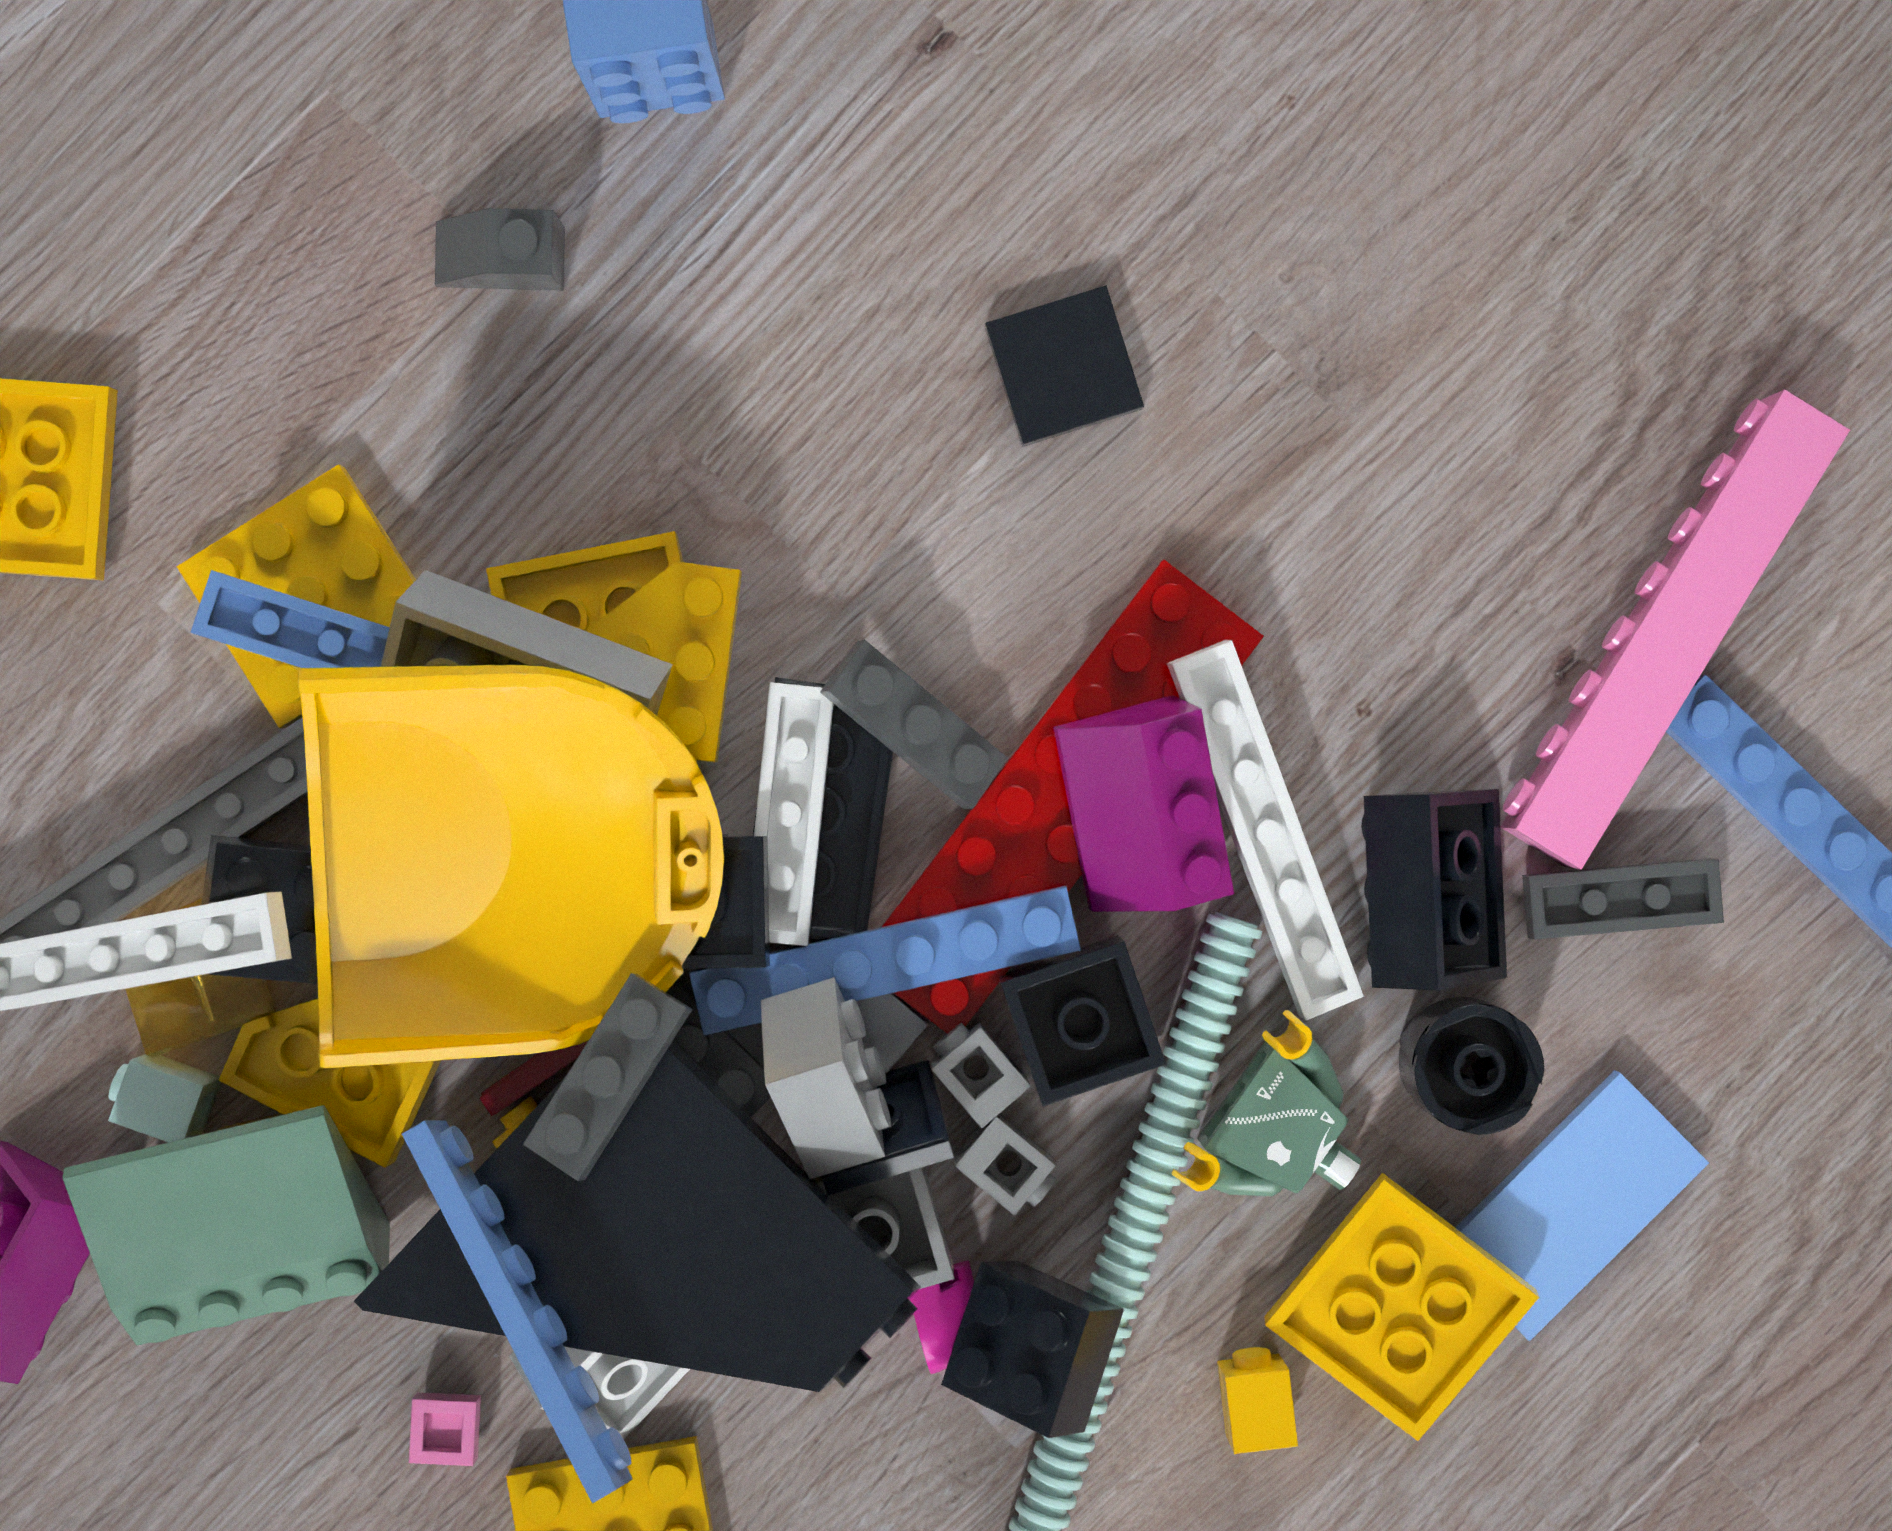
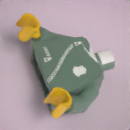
(1276, 1123)

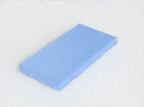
(1583, 1195)

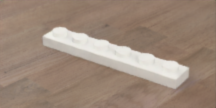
(1267, 832)
(144, 951)

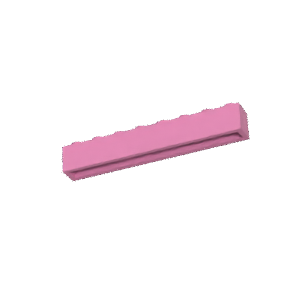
(1673, 627)

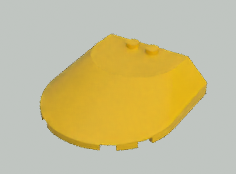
(494, 857)

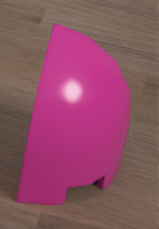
(941, 1314)

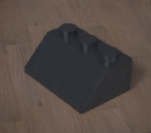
(1434, 889)

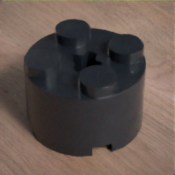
(1503, 1077)

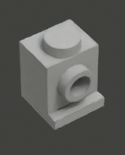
(983, 1095)
(1011, 1189)

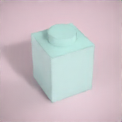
(162, 1097)

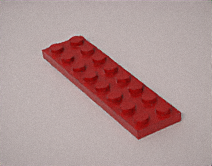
(1022, 826)

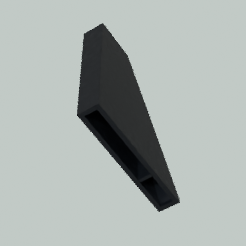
(675, 1249)

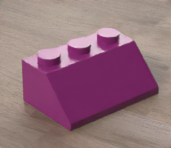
(1144, 808)
(38, 1255)

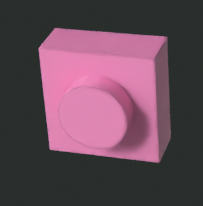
(444, 1429)

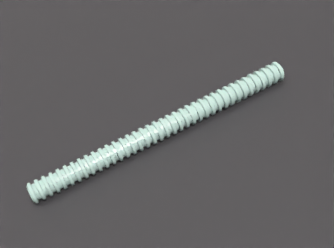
(1145, 1198)

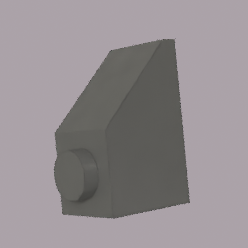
(501, 250)

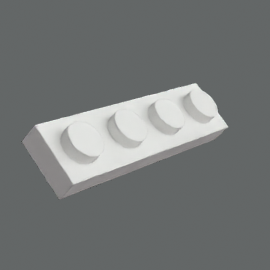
(793, 803)

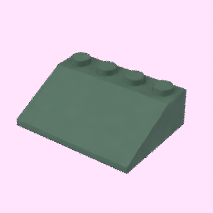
(229, 1225)

